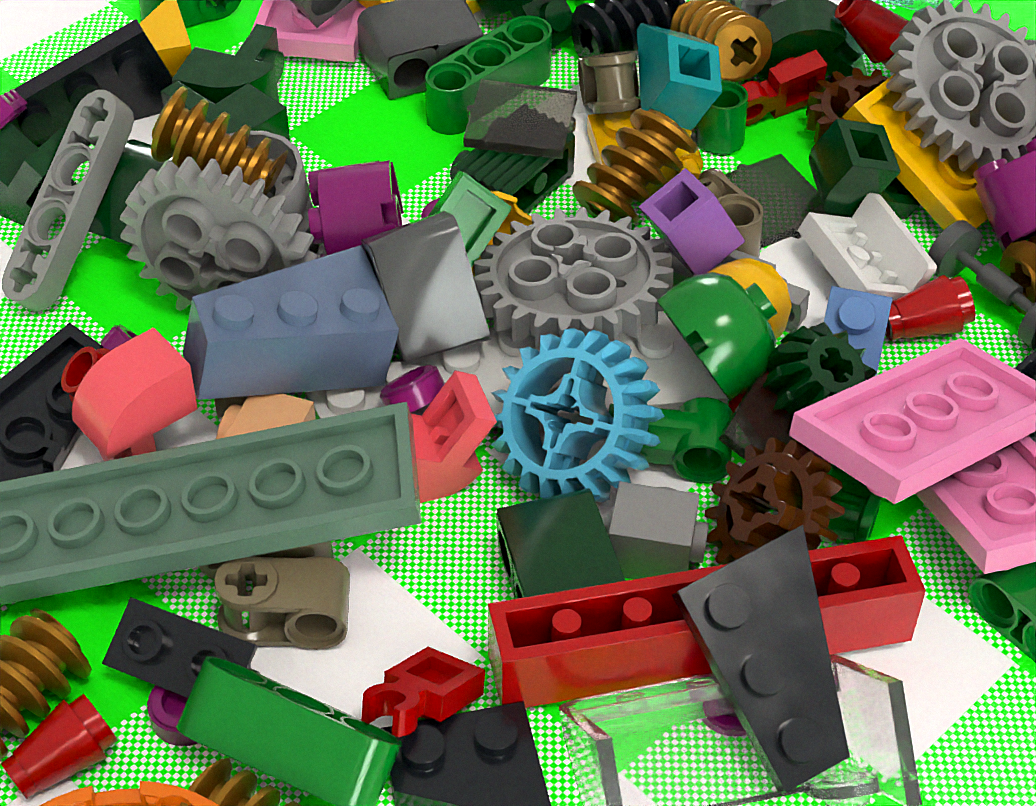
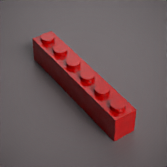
(636, 636)

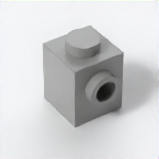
(656, 530)

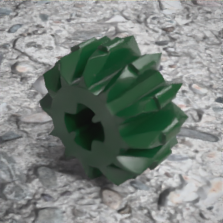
(813, 367)

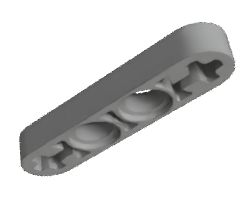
(60, 198)

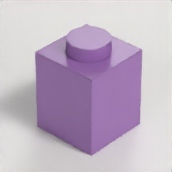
(692, 223)

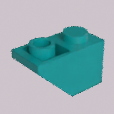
(677, 74)

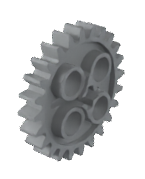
(966, 83)
(208, 229)
(573, 276)

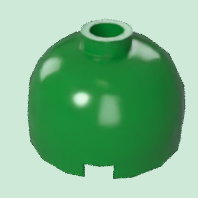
(723, 327)

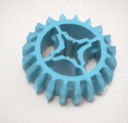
(525, 403)

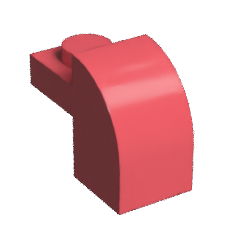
(133, 396)
(449, 436)

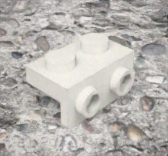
(869, 250)

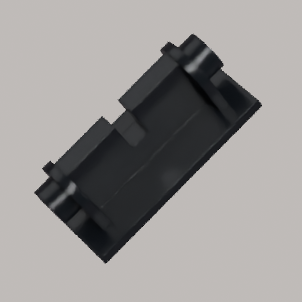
(169, 647)

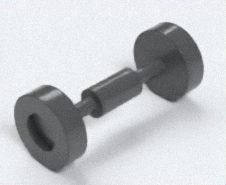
(956, 250)

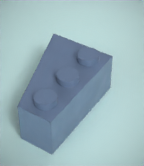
(292, 331)

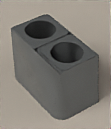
(409, 37)
(428, 286)

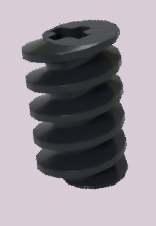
(613, 24)

